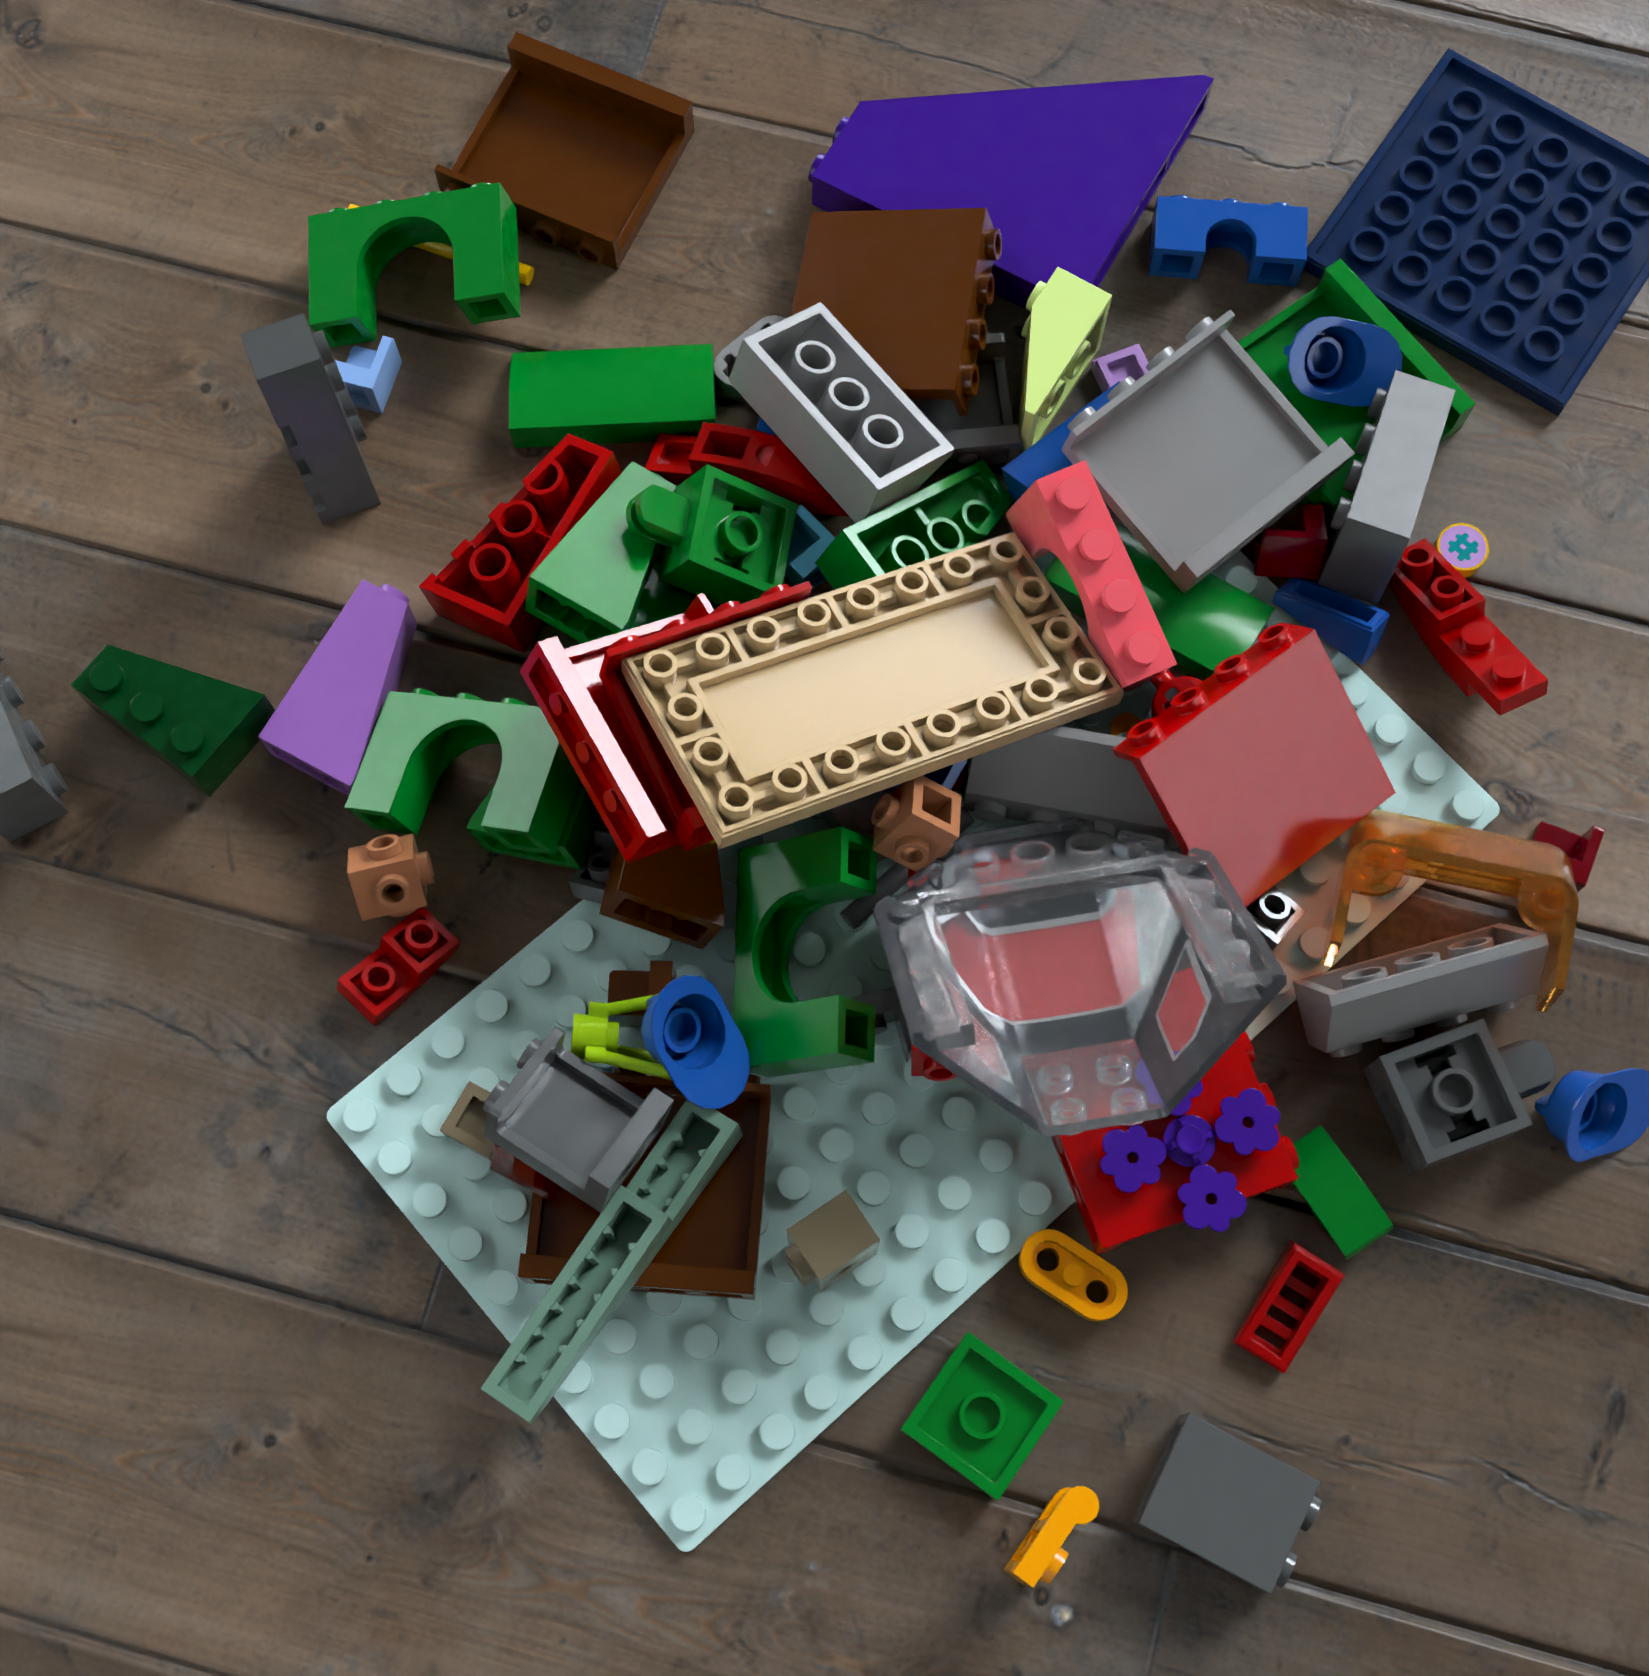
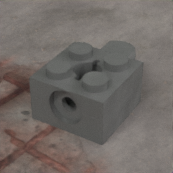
(1457, 1092)

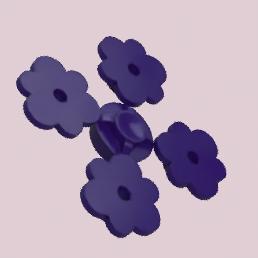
(1190, 1144)

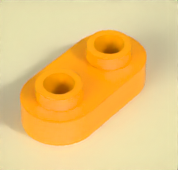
(1073, 1273)

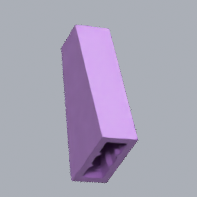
(342, 688)

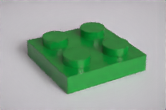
(982, 1416)

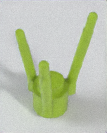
(596, 1038)

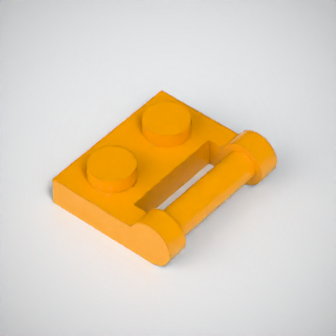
(1040, 1551)

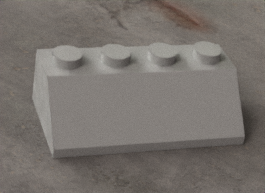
(838, 411)
(1064, 777)
(1420, 987)

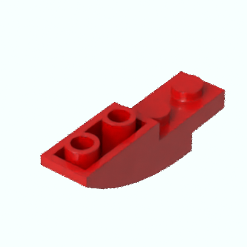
(746, 455)
(1459, 634)

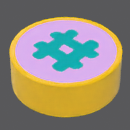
(1463, 547)

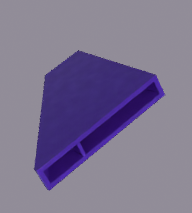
(1051, 165)

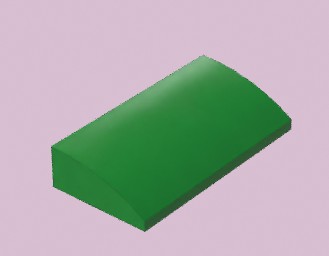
(610, 394)
(1200, 626)

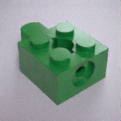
(714, 517)

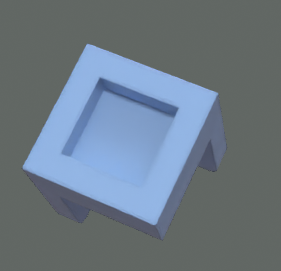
(371, 374)

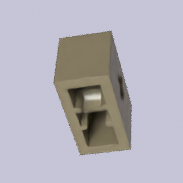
(830, 1242)

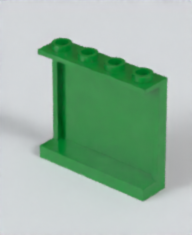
(1345, 297)

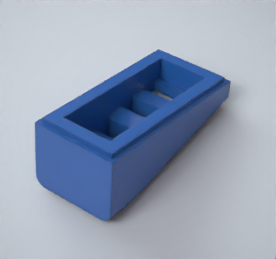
(1337, 618)

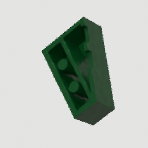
(176, 714)

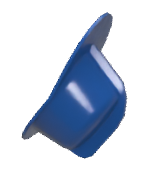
(1342, 360)
(696, 1042)
(1597, 1111)

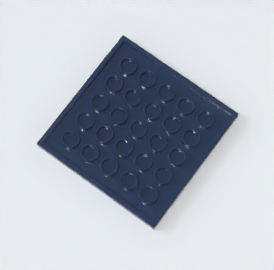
(1497, 230)

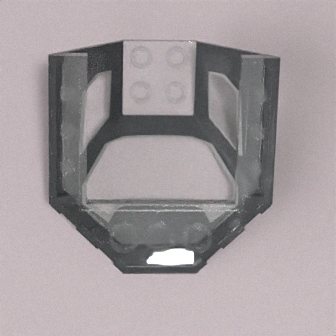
(1076, 970)

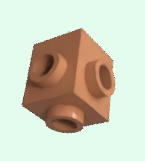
(916, 823)
(389, 876)

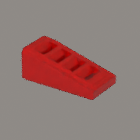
(1318, 1297)

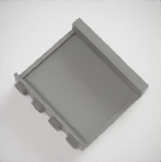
(1201, 453)

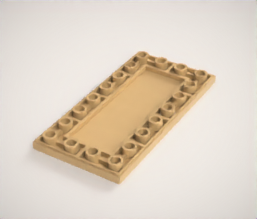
(867, 687)

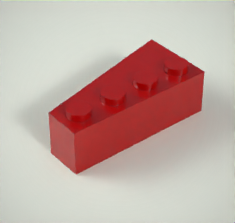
(491, 573)

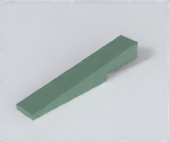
(612, 1259)

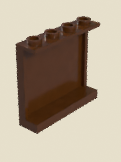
(574, 149)
(907, 291)
(717, 1239)

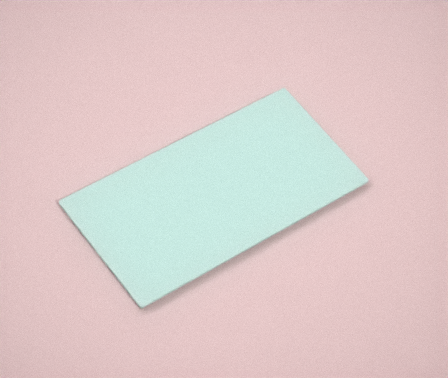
(721, 1393)

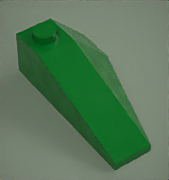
(918, 528)

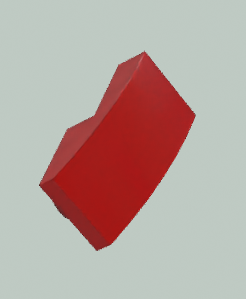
(399, 966)

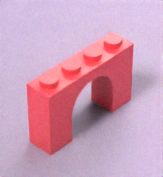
(1071, 520)

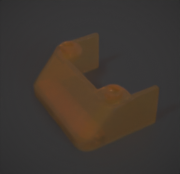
(1537, 873)

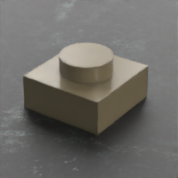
(468, 1120)

